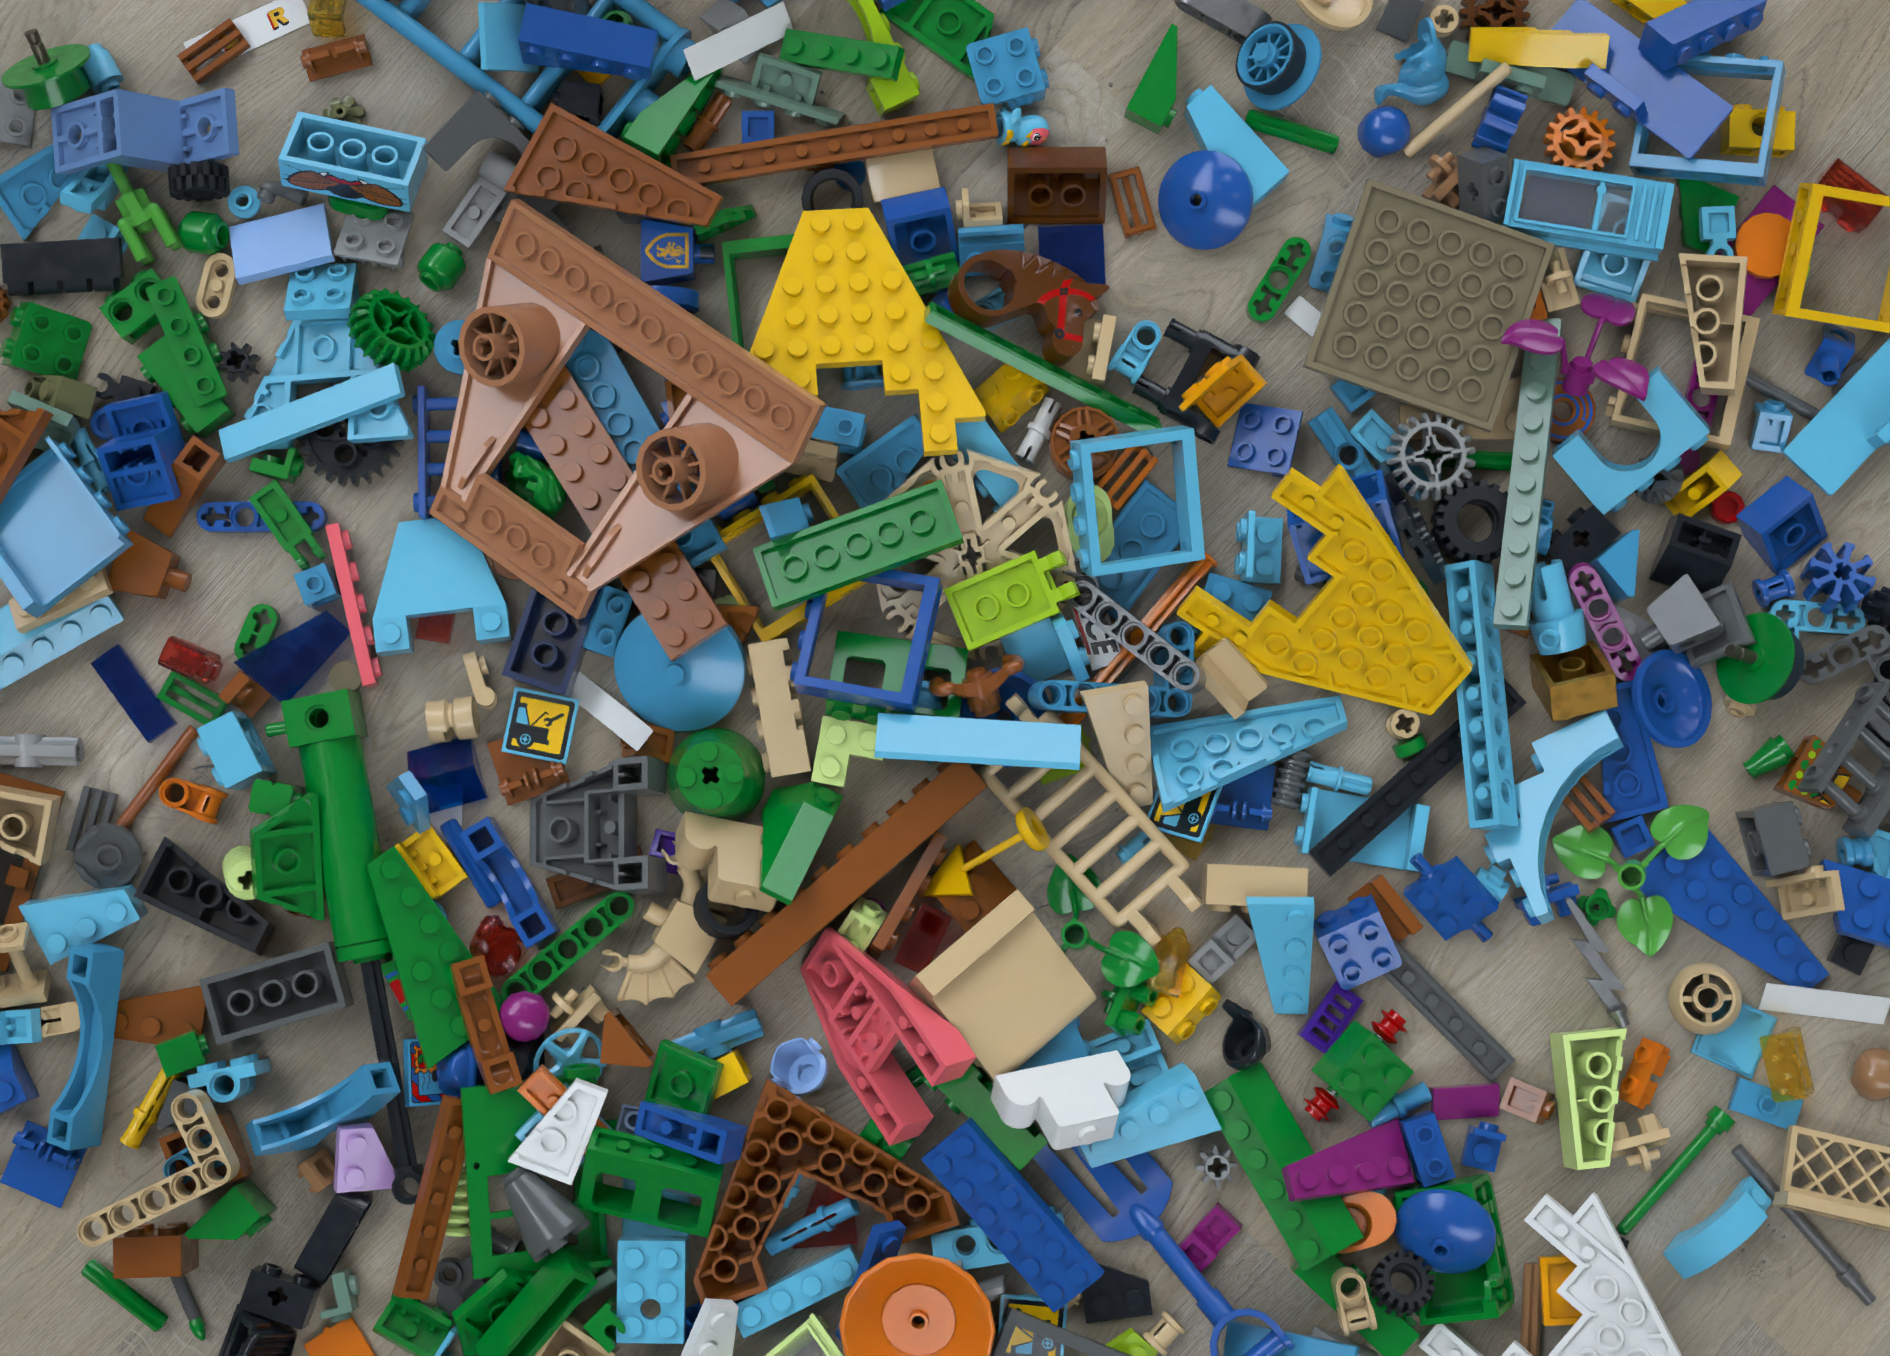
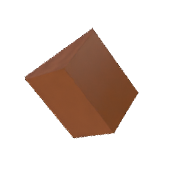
(623, 1043)

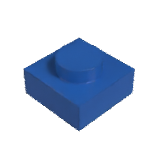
(758, 125)
(1631, 836)

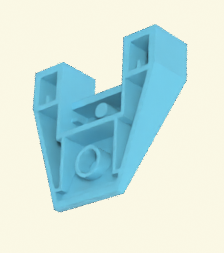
(433, 575)

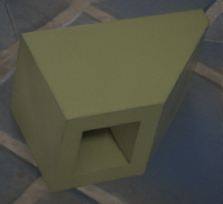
(62, 393)

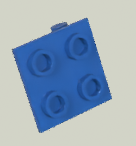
(1265, 439)
(1246, 801)
(41, 1167)

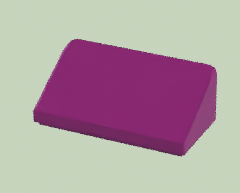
(1465, 1101)

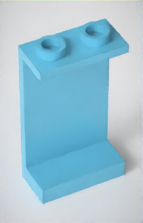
(1390, 848)

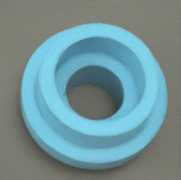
(250, 209)

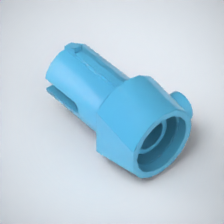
(1555, 622)

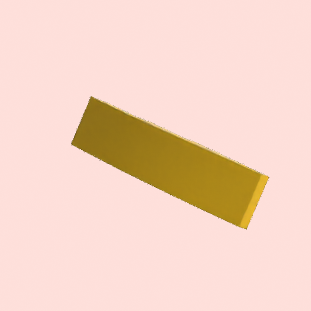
(1538, 47)

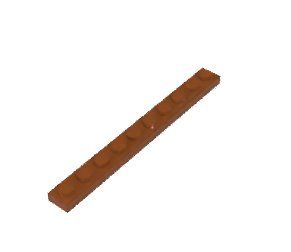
(838, 145)

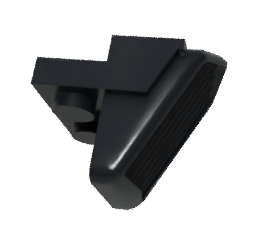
(255, 1336)

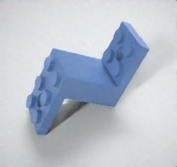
(144, 130)

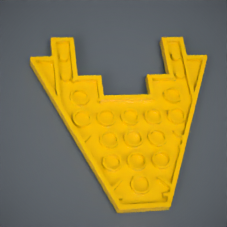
(852, 306)
(1365, 629)

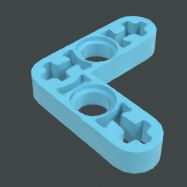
(1799, 622)

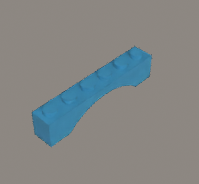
(79, 1112)

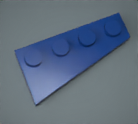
(1631, 774)

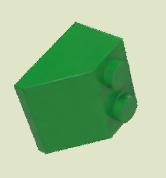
(238, 1213)

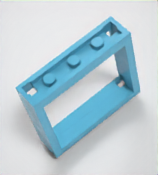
(1186, 489)

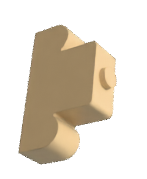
(729, 853)

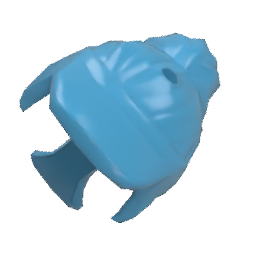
(1423, 73)

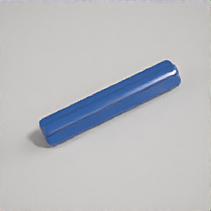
(477, 876)

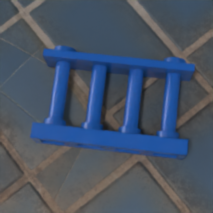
(422, 405)

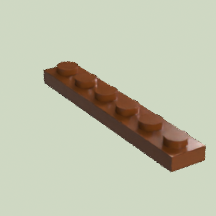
(432, 1204)

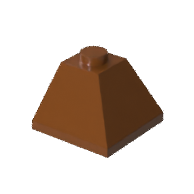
(988, 888)

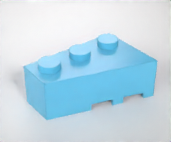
(80, 918)

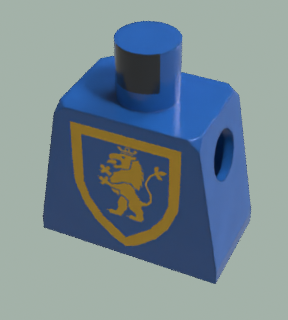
(671, 253)

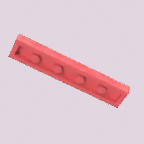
(354, 605)

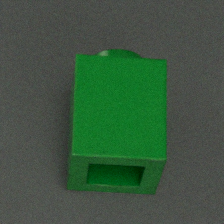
(183, 1052)

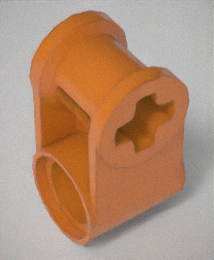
(198, 800)

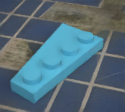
(1285, 947)

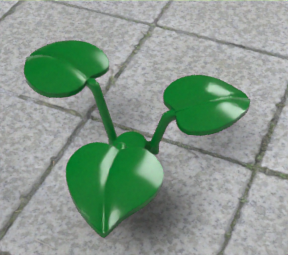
(1129, 956)

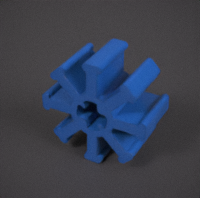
(1499, 119)
(1850, 586)

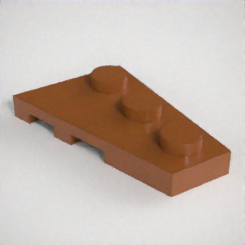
(161, 1015)

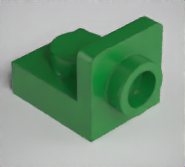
(273, 467)

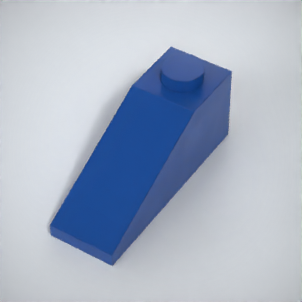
(691, 1132)

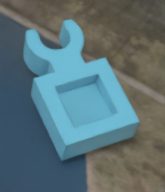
(1717, 227)

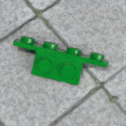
(189, 341)

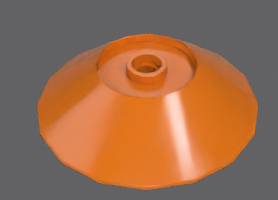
(890, 1294)

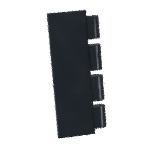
(62, 266)

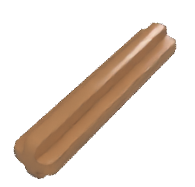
(1531, 1309)

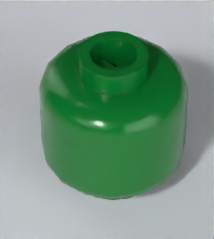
(203, 232)
(441, 266)

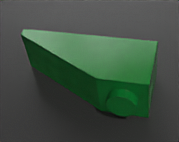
(1156, 92)

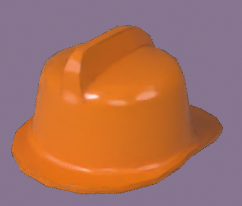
(1374, 1218)

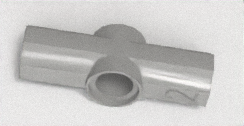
(40, 751)

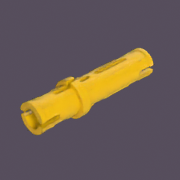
(147, 1112)

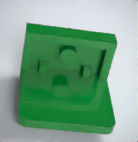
(45, 341)

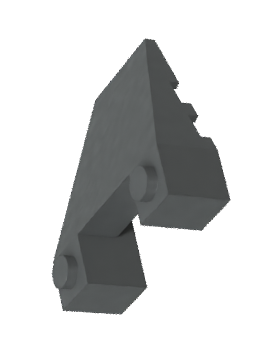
(592, 827)

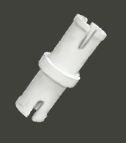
(1039, 430)

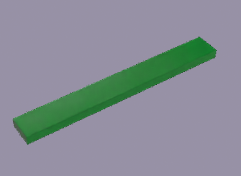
(1039, 368)

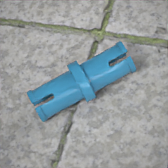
(1402, 1103)

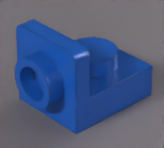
(1482, 1146)

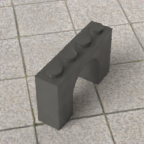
(474, 122)

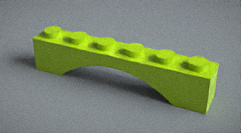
(884, 94)

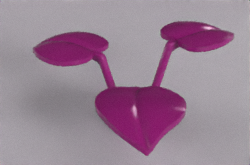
(1579, 373)

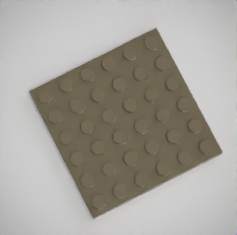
(1427, 304)

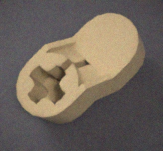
(50, 1019)

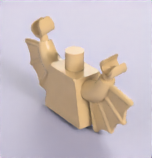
(675, 939)

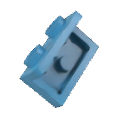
(607, 621)

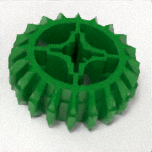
(391, 329)

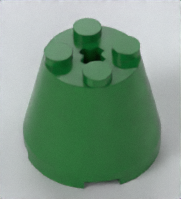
(739, 773)

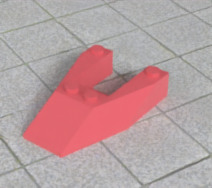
(864, 1017)

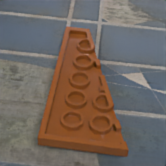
(592, 169)

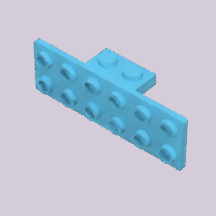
(1846, 427)

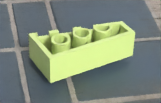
(1586, 1093)

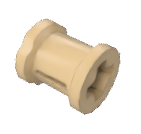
(1411, 728)
(1164, 1333)

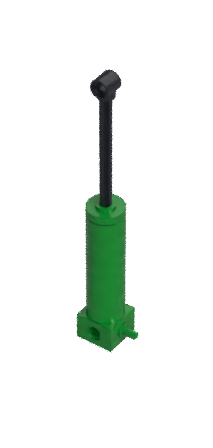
(350, 839)

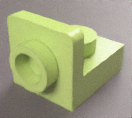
(863, 922)

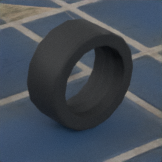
(827, 175)
(712, 926)

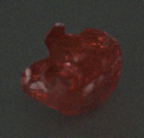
(497, 944)

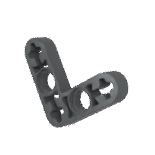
(1874, 656)

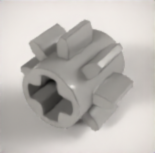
(1223, 1171)

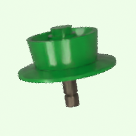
(49, 75)

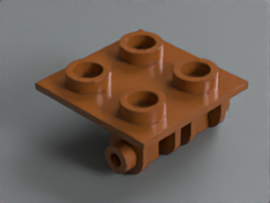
(524, 776)

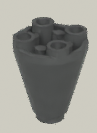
(541, 1213)

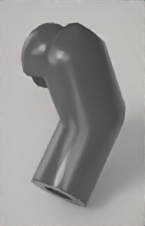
(270, 189)

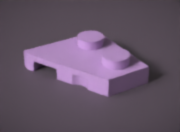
(360, 1160)

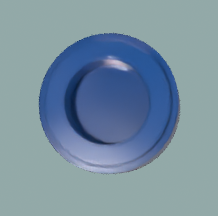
(100, 425)

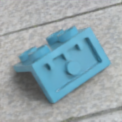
(1260, 549)

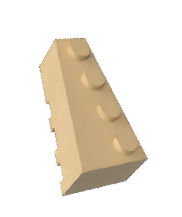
(1715, 312)
(779, 708)

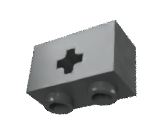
(1483, 183)

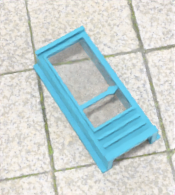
(1589, 209)

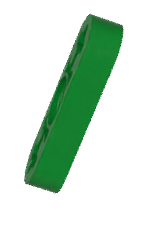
(1298, 265)

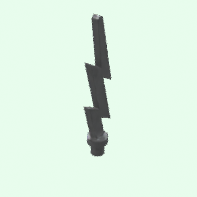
(1608, 980)

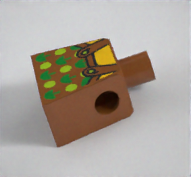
(1793, 775)

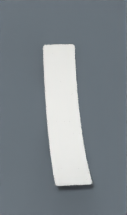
(610, 712)

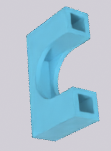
(1610, 483)

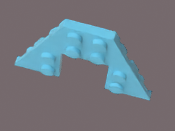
(322, 354)

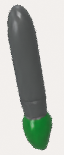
(189, 1305)

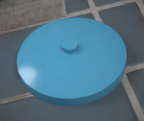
(680, 693)

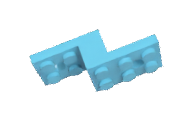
(652, 1266)

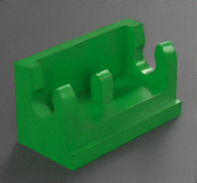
(603, 1324)

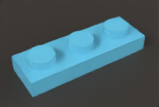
(1374, 437)

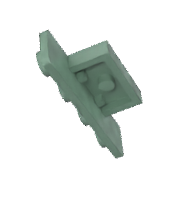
(1535, 82)
(785, 86)

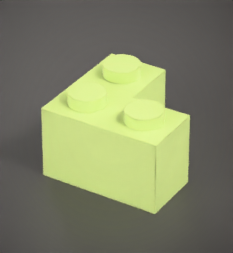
(837, 744)

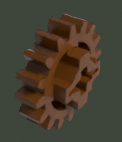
(1480, 14)

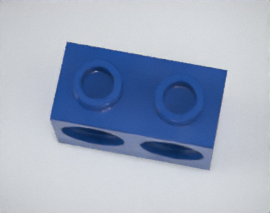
(1426, 1148)

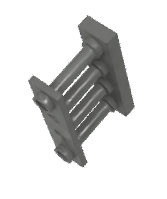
(1875, 803)

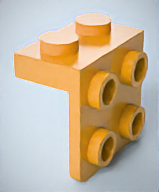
(1226, 389)

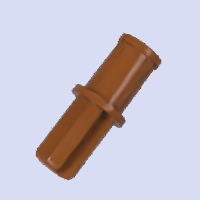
(707, 122)

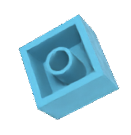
(235, 751)

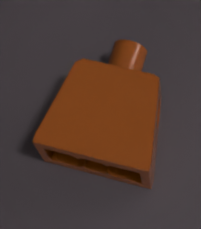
(147, 569)

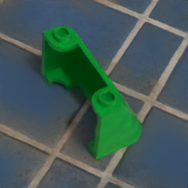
(1477, 1293)

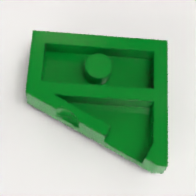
(1692, 197)

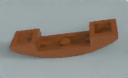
(484, 1025)

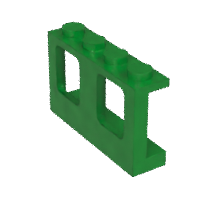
(894, 656)
(652, 1169)

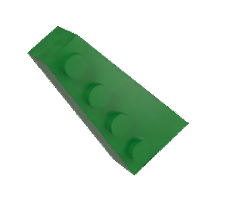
(973, 1097)

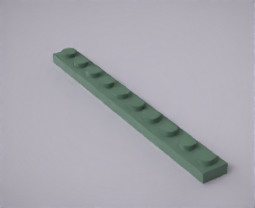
(1526, 489)

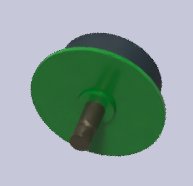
(1765, 668)

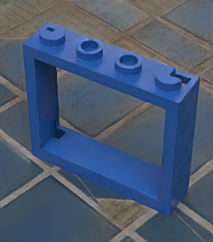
(908, 698)

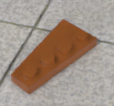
(903, 907)

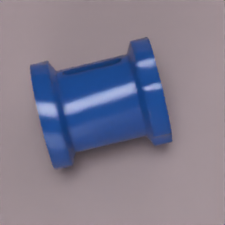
(1773, 588)

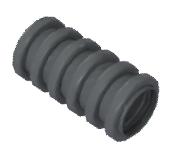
(1291, 779)

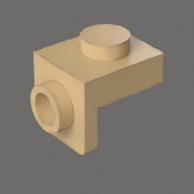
(978, 213)

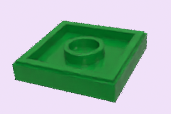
(683, 1078)

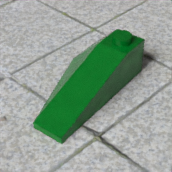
(792, 832)

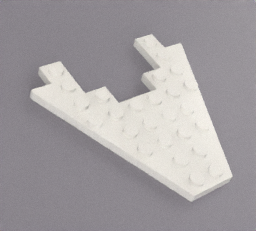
(1603, 1287)

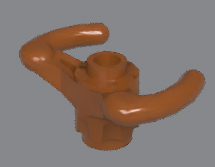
(980, 686)

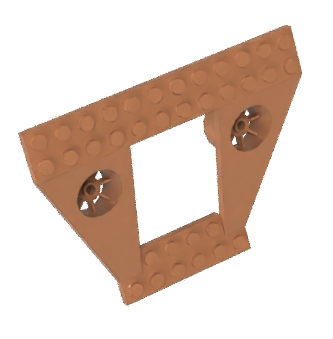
(736, 414)

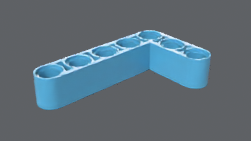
(1064, 690)

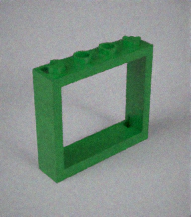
(743, 250)

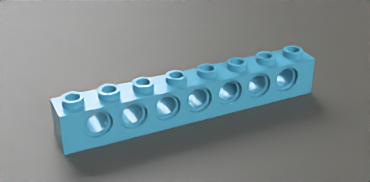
(1482, 698)

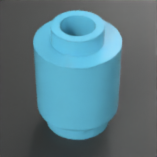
(102, 70)

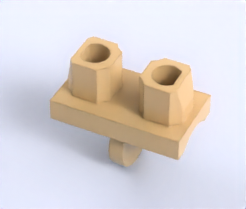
(1558, 284)
(574, 1008)
(1650, 1137)

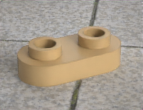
(213, 286)

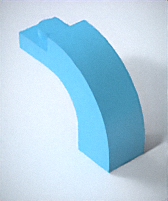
(91, 190)
(1720, 1232)

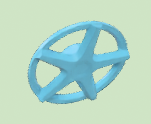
(568, 1055)

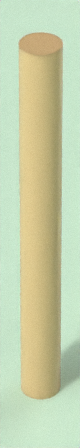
(1457, 109)

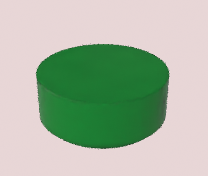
(1409, 746)

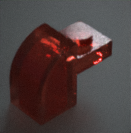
(923, 938)

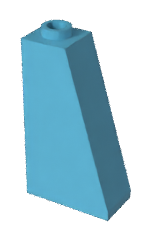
(1224, 131)

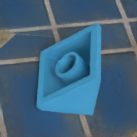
(1619, 566)

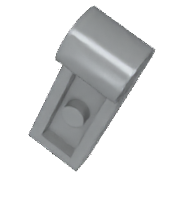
(481, 201)

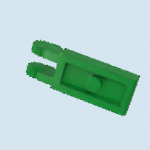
(286, 522)

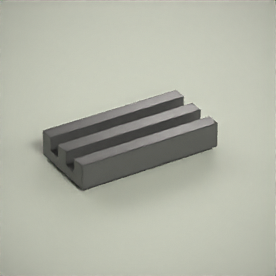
(82, 810)

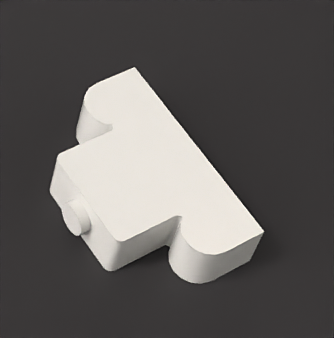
(1069, 1099)

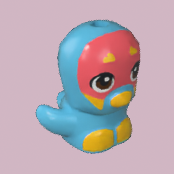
(1023, 130)

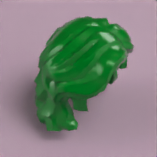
(535, 484)

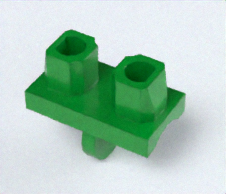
(932, 273)
(1122, 1008)

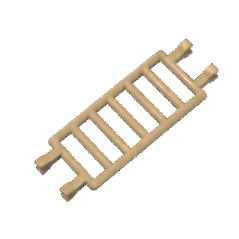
(1136, 817)

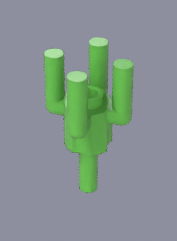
(141, 217)

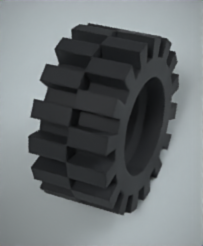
(199, 181)
(1389, 1296)

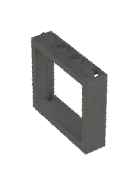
(1048, 1330)

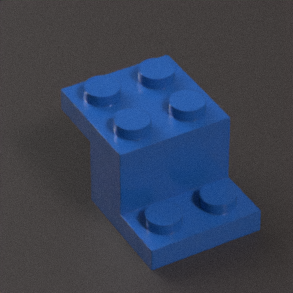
(142, 451)

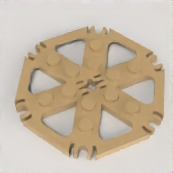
(995, 534)

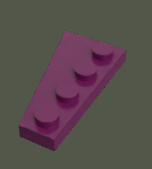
(1356, 1165)

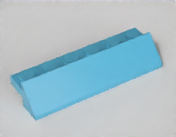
(29, 651)
(978, 741)

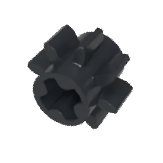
(248, 366)
(1877, 607)

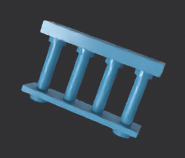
(842, 428)

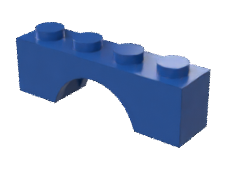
(508, 876)

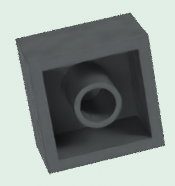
(1773, 838)

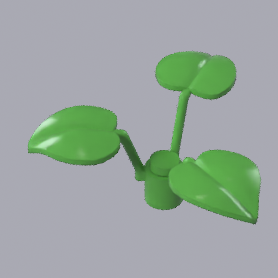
(1641, 920)

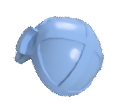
(799, 1066)

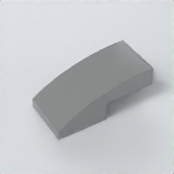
(1223, 948)

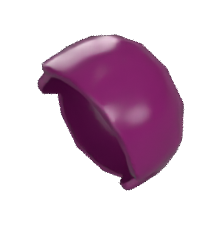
(524, 1016)

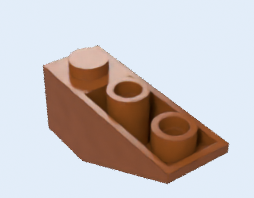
(194, 472)

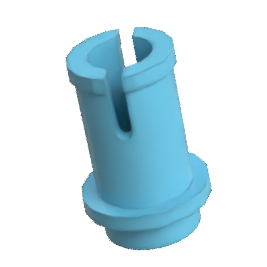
(1132, 847)

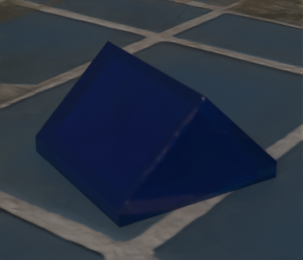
(448, 774)

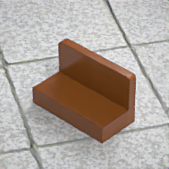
(1394, 911)

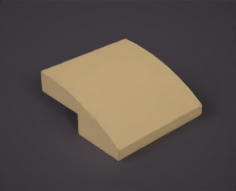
(901, 174)

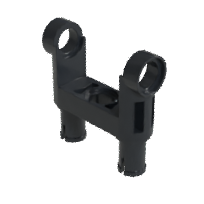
(1199, 347)

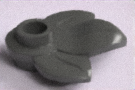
(455, 1291)

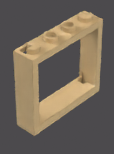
(1630, 344)

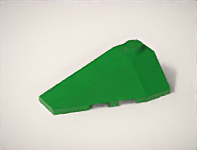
(663, 122)

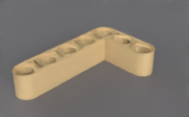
(172, 1186)

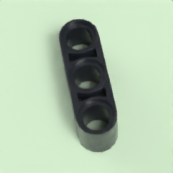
(332, 1235)

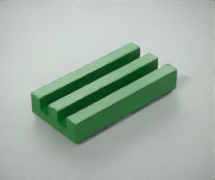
(169, 685)

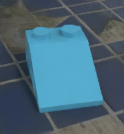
(1610, 274)

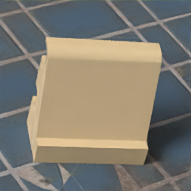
(1005, 987)

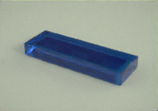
(134, 693)

